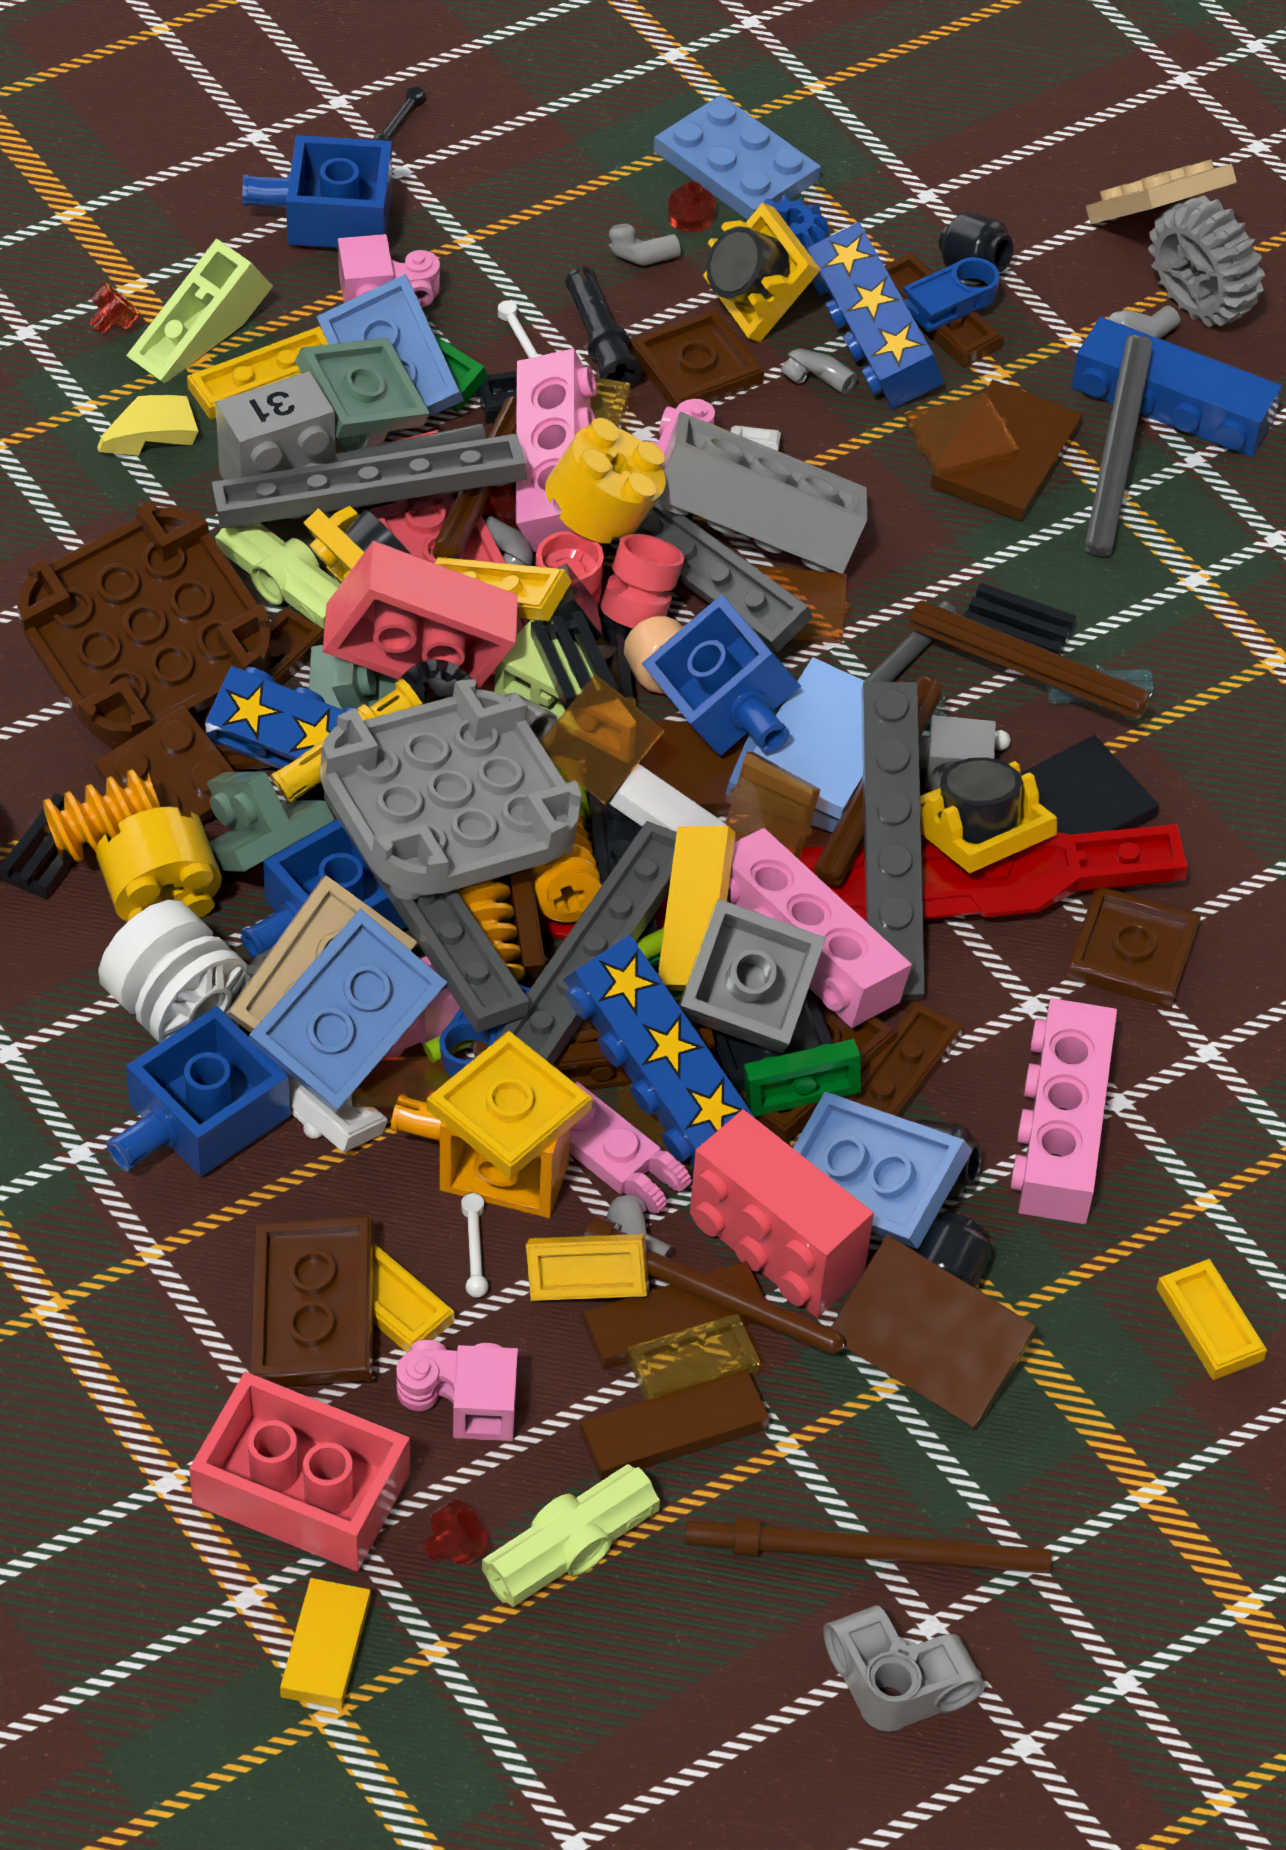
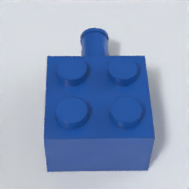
(332, 190)
(724, 679)
(297, 871)
(201, 1096)

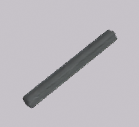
(1118, 446)

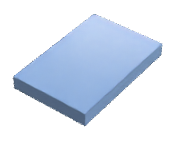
(824, 734)

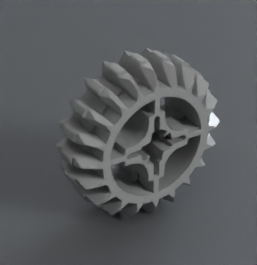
(1206, 261)

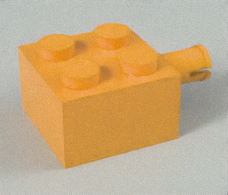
(467, 1171)

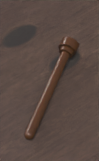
(729, 1296)

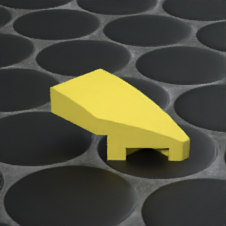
(151, 420)

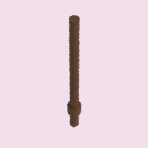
(748, 1537)

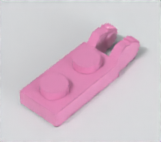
(623, 1155)

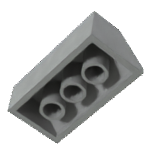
(762, 494)

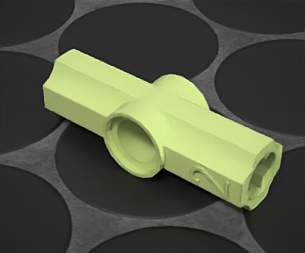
(280, 569)
(570, 1535)

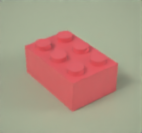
(411, 611)
(780, 1213)
(300, 1471)

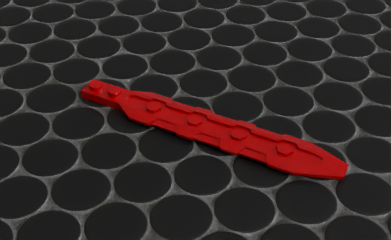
(1014, 884)

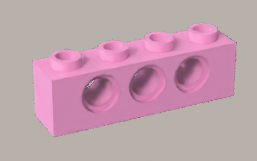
(550, 411)
(857, 967)
(1048, 1183)

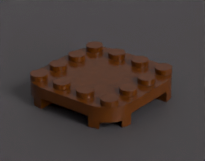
(142, 622)

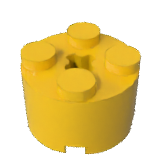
(606, 481)
(159, 860)

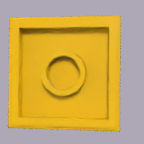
(509, 1104)

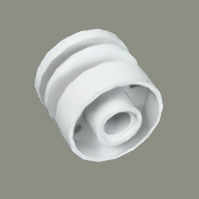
(170, 969)

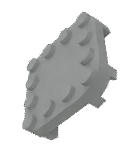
(449, 792)

